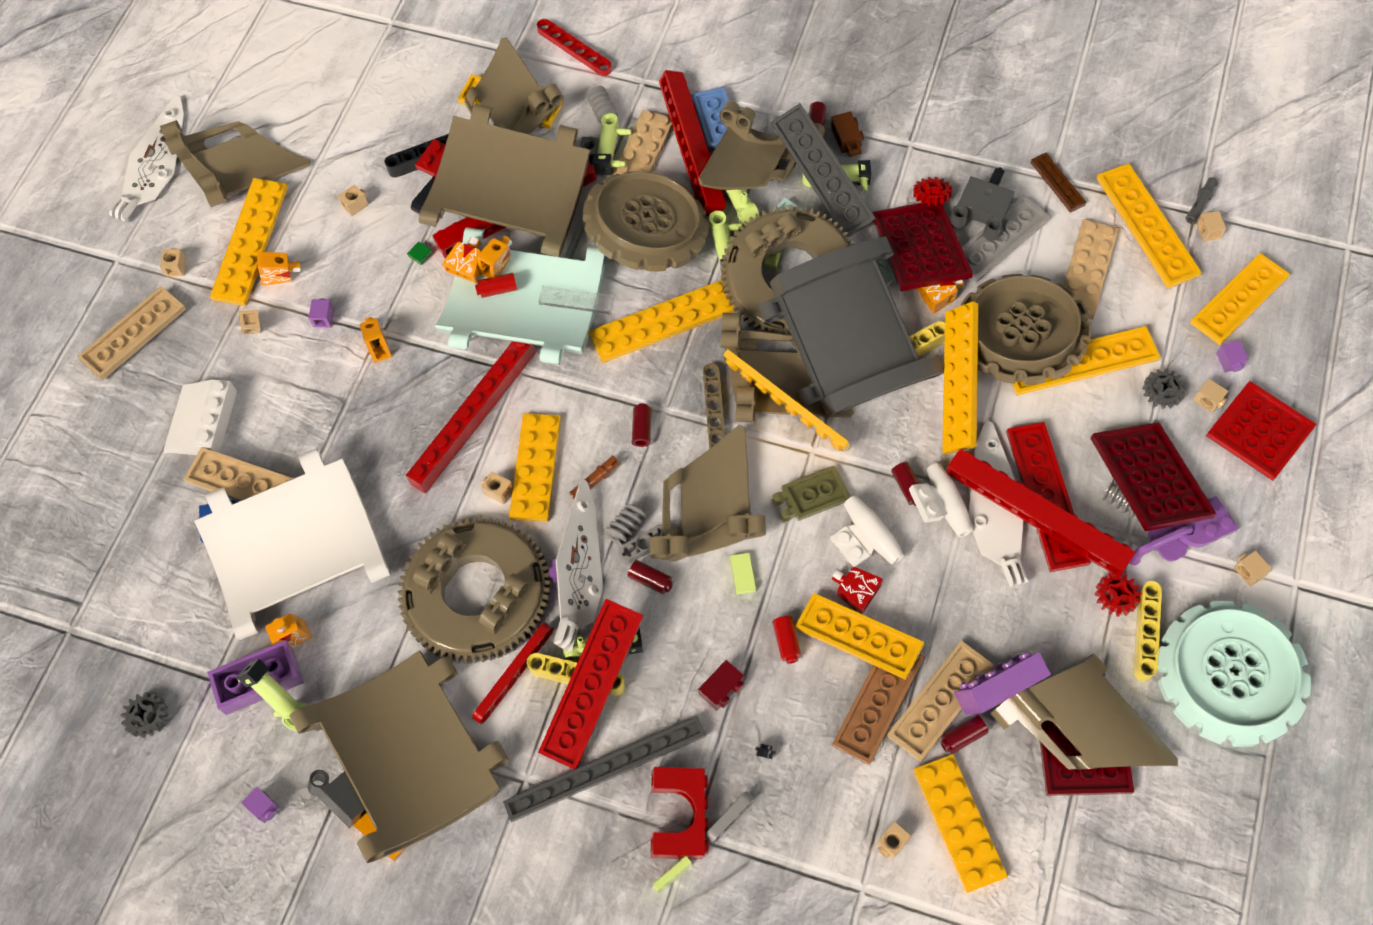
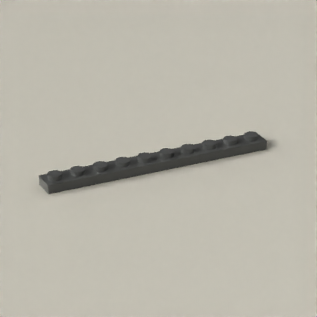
(604, 769)

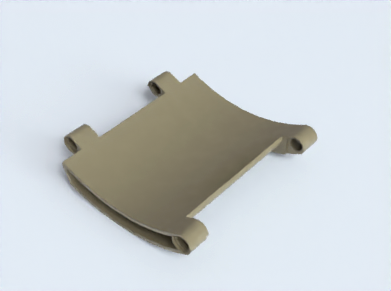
(509, 179)
(405, 753)

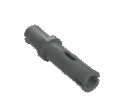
(1204, 195)

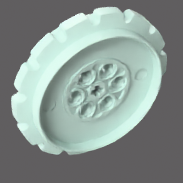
(1215, 710)

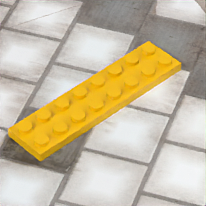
(1148, 226)
(249, 237)
(660, 322)
(1104, 356)
(960, 378)
(791, 405)

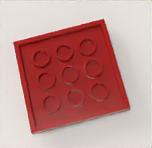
(1261, 430)

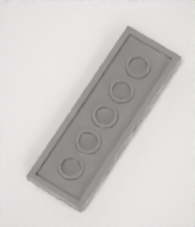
(1018, 225)

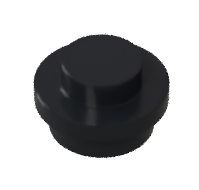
(765, 751)

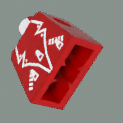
(857, 588)

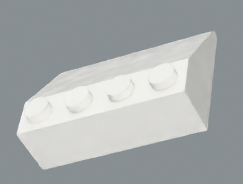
(201, 417)

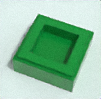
(419, 253)

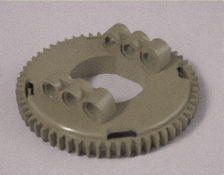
(764, 238)
(508, 614)

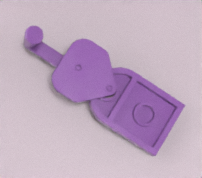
(1173, 540)

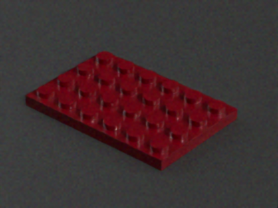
(922, 246)
(1152, 476)

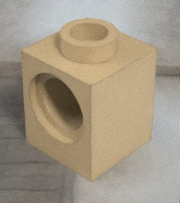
(353, 200)
(1211, 226)
(173, 262)
(249, 322)
(1211, 396)
(500, 494)
(1252, 567)
(899, 834)

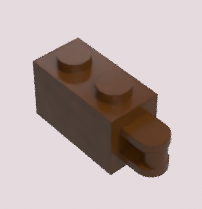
(847, 133)

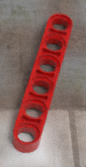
(572, 48)
(512, 673)

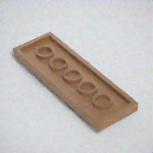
(873, 713)

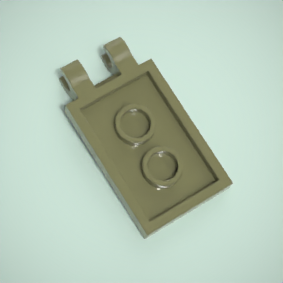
(811, 494)

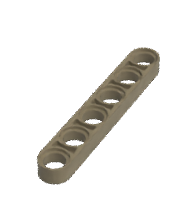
(713, 397)

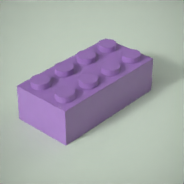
(1001, 683)
(233, 695)

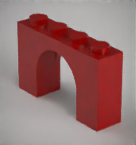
(691, 785)

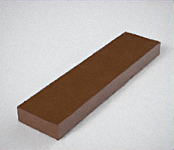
(1058, 182)

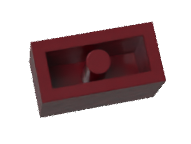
(722, 685)

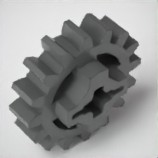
(1173, 392)
(139, 709)

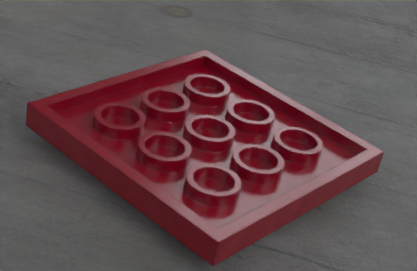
(1066, 782)

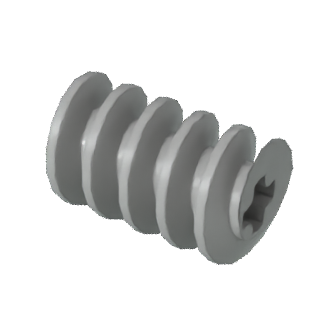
(600, 102)
(1116, 495)
(623, 523)

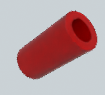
(496, 285)
(787, 639)

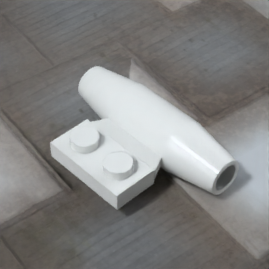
(941, 500)
(868, 534)

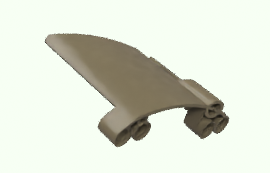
(513, 92)
(745, 155)
(232, 164)
(780, 368)
(712, 503)
(1090, 717)

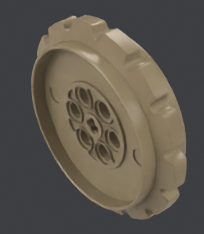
(645, 221)
(1029, 329)

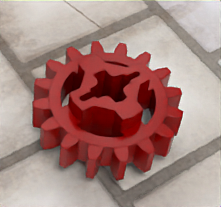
(932, 191)
(1109, 598)

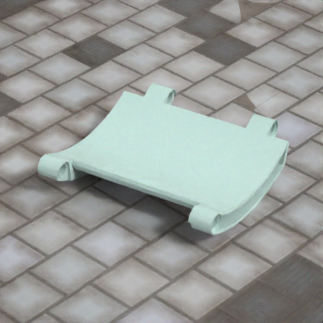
(517, 314)

